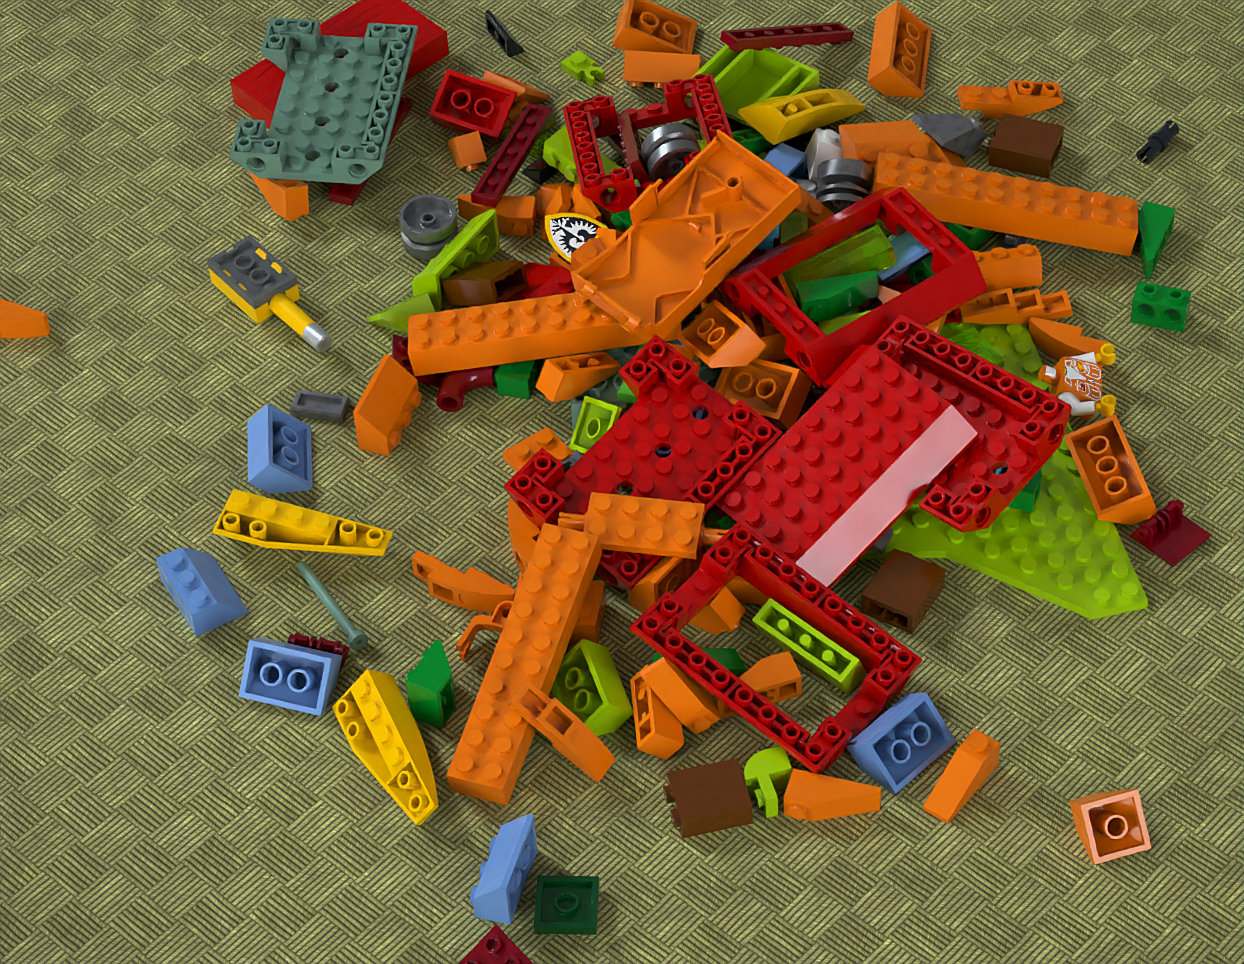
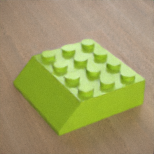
(756, 76)

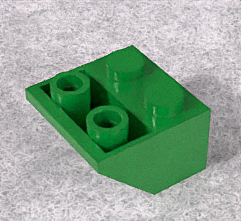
(431, 687)

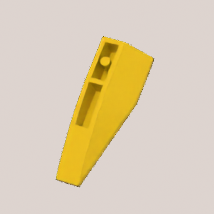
(797, 114)
(293, 527)
(389, 742)

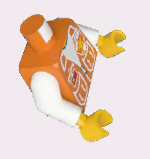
(1079, 382)

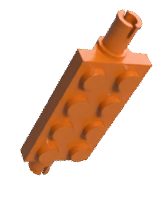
(644, 525)

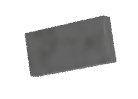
(320, 406)

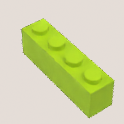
(559, 154)
(809, 646)

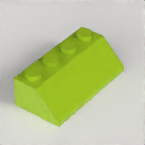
(473, 243)

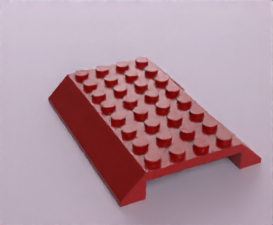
(849, 465)

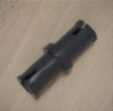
(1157, 142)

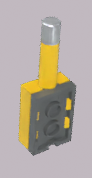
(264, 288)

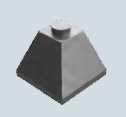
(953, 131)

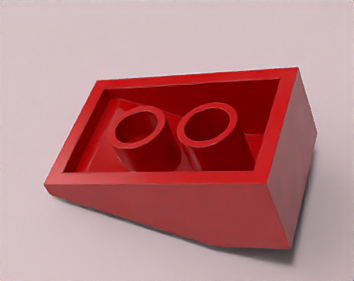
(471, 105)
(544, 281)

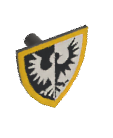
(570, 231)

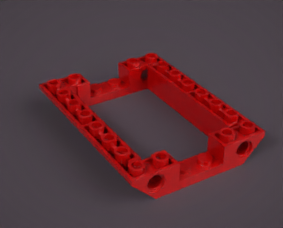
(584, 133)
(818, 355)
(779, 578)

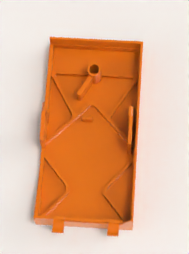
(687, 238)

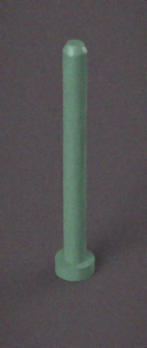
(356, 638)

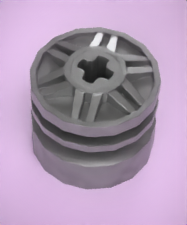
(842, 183)

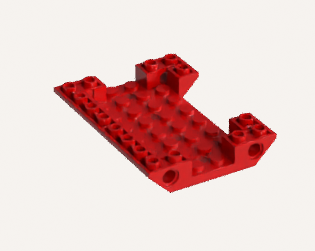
(1014, 422)
(702, 463)

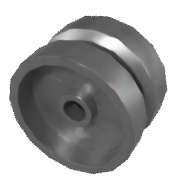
(665, 150)
(427, 225)

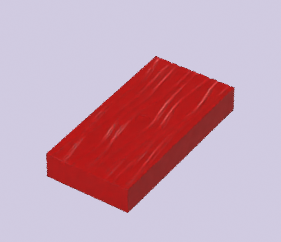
(260, 86)

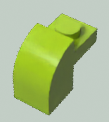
(764, 774)

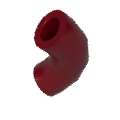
(459, 383)

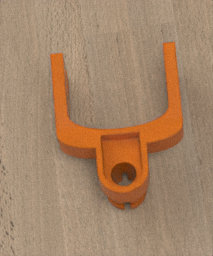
(483, 622)

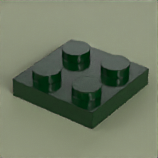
(566, 905)

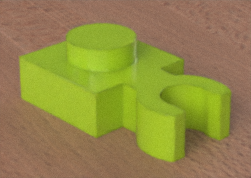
(581, 66)

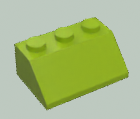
(592, 688)

